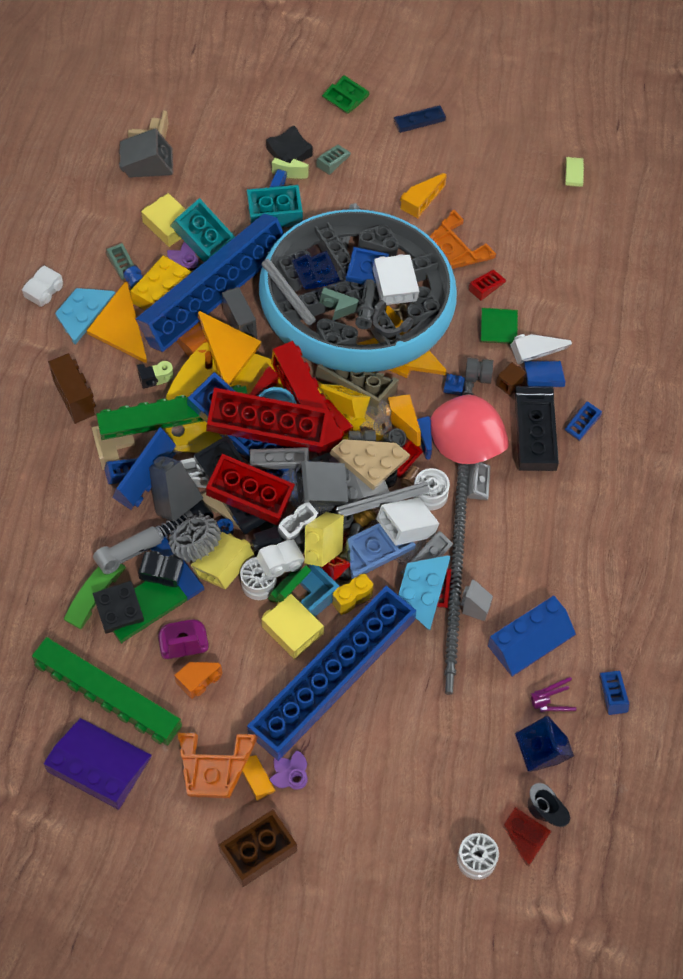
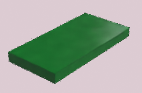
(155, 603)

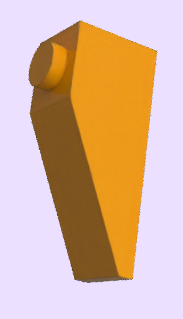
(421, 195)
(404, 417)

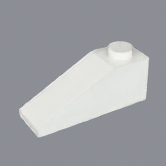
(535, 346)

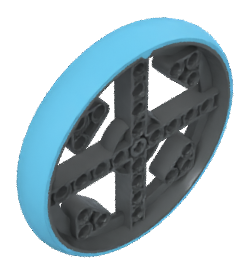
(336, 343)

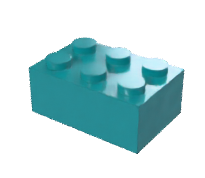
(279, 202)
(202, 230)

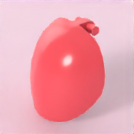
(468, 430)

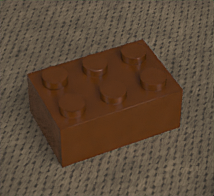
(72, 388)
(258, 847)

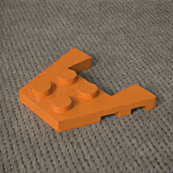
(454, 249)
(213, 774)

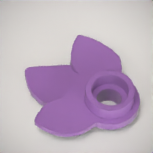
(185, 257)
(288, 770)

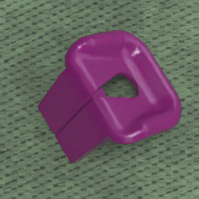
(175, 647)

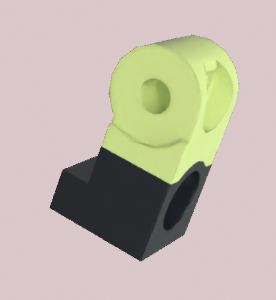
(155, 374)

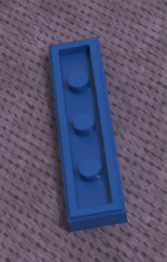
(188, 582)

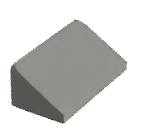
(478, 481)

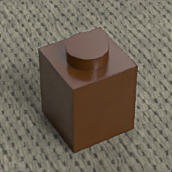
(510, 378)

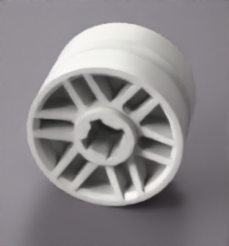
(438, 488)
(255, 582)
(482, 846)

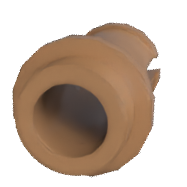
(409, 479)

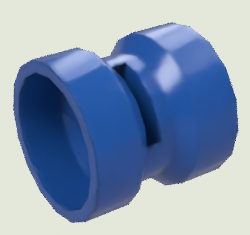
(133, 275)

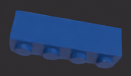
(138, 477)
(532, 636)

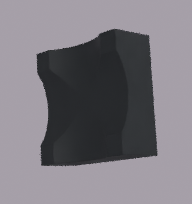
(289, 146)
(118, 607)

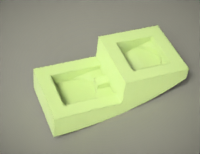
(295, 169)
(574, 171)

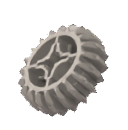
(195, 538)

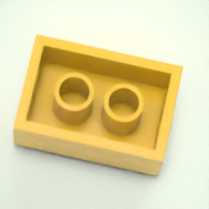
(158, 282)

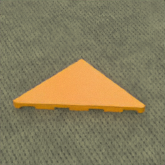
(118, 325)
(228, 346)
(425, 363)

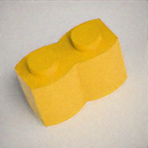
(349, 595)

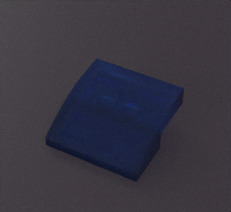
(316, 271)

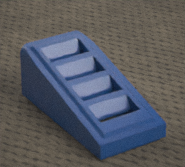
(593, 411)
(426, 439)
(117, 465)
(617, 704)

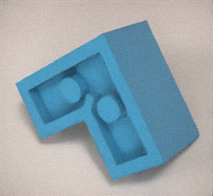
(321, 590)

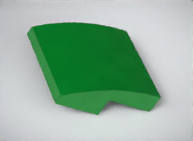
(346, 94)
(498, 325)
(291, 581)

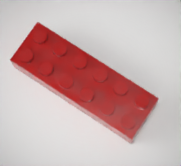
(297, 380)
(267, 420)

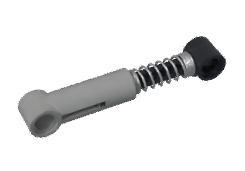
(110, 558)

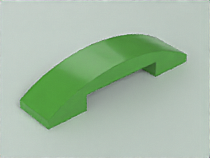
(84, 602)

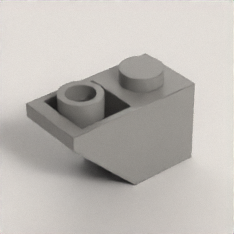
(476, 601)

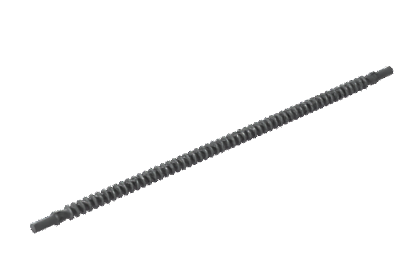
(457, 567)

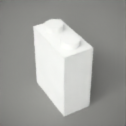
(395, 279)
(407, 521)

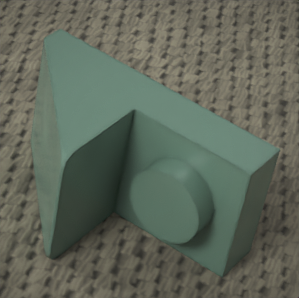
(342, 303)

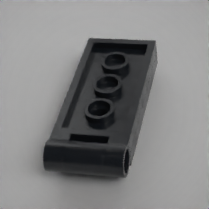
(536, 428)
(207, 461)

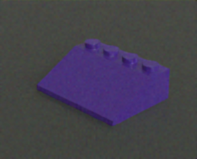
(97, 763)

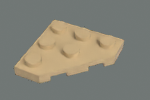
(370, 459)

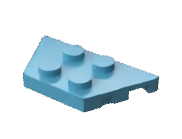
(81, 310)
(423, 587)

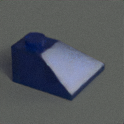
(543, 745)

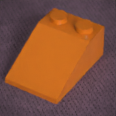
(193, 340)

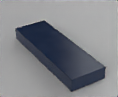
(419, 119)

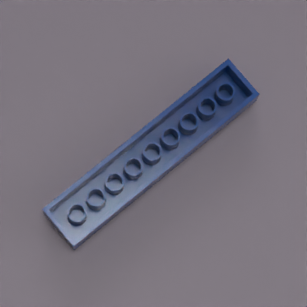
(203, 288)
(331, 673)

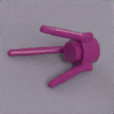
(541, 697)

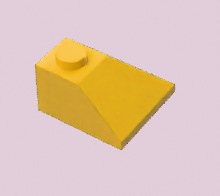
(347, 400)

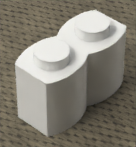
(42, 286)
(293, 524)
(280, 558)

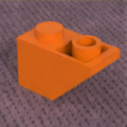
(197, 676)

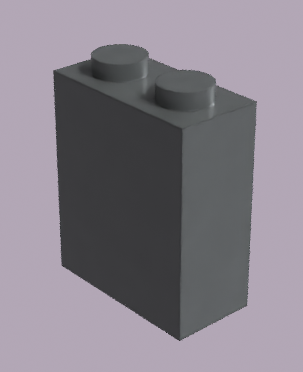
(238, 312)

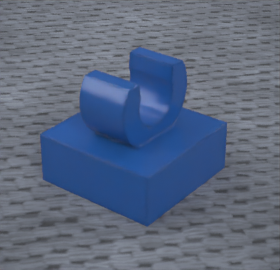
(454, 384)

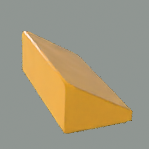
(257, 778)

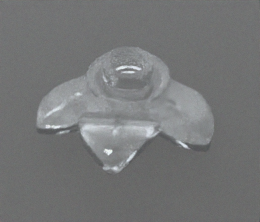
(376, 417)

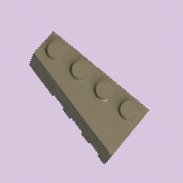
(367, 383)

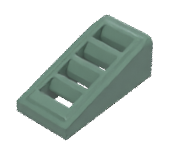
(334, 164)
(117, 249)

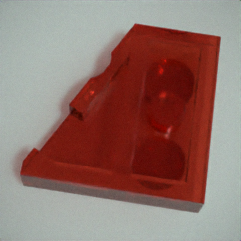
(526, 834)

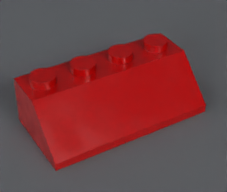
(249, 489)

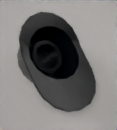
(546, 806)

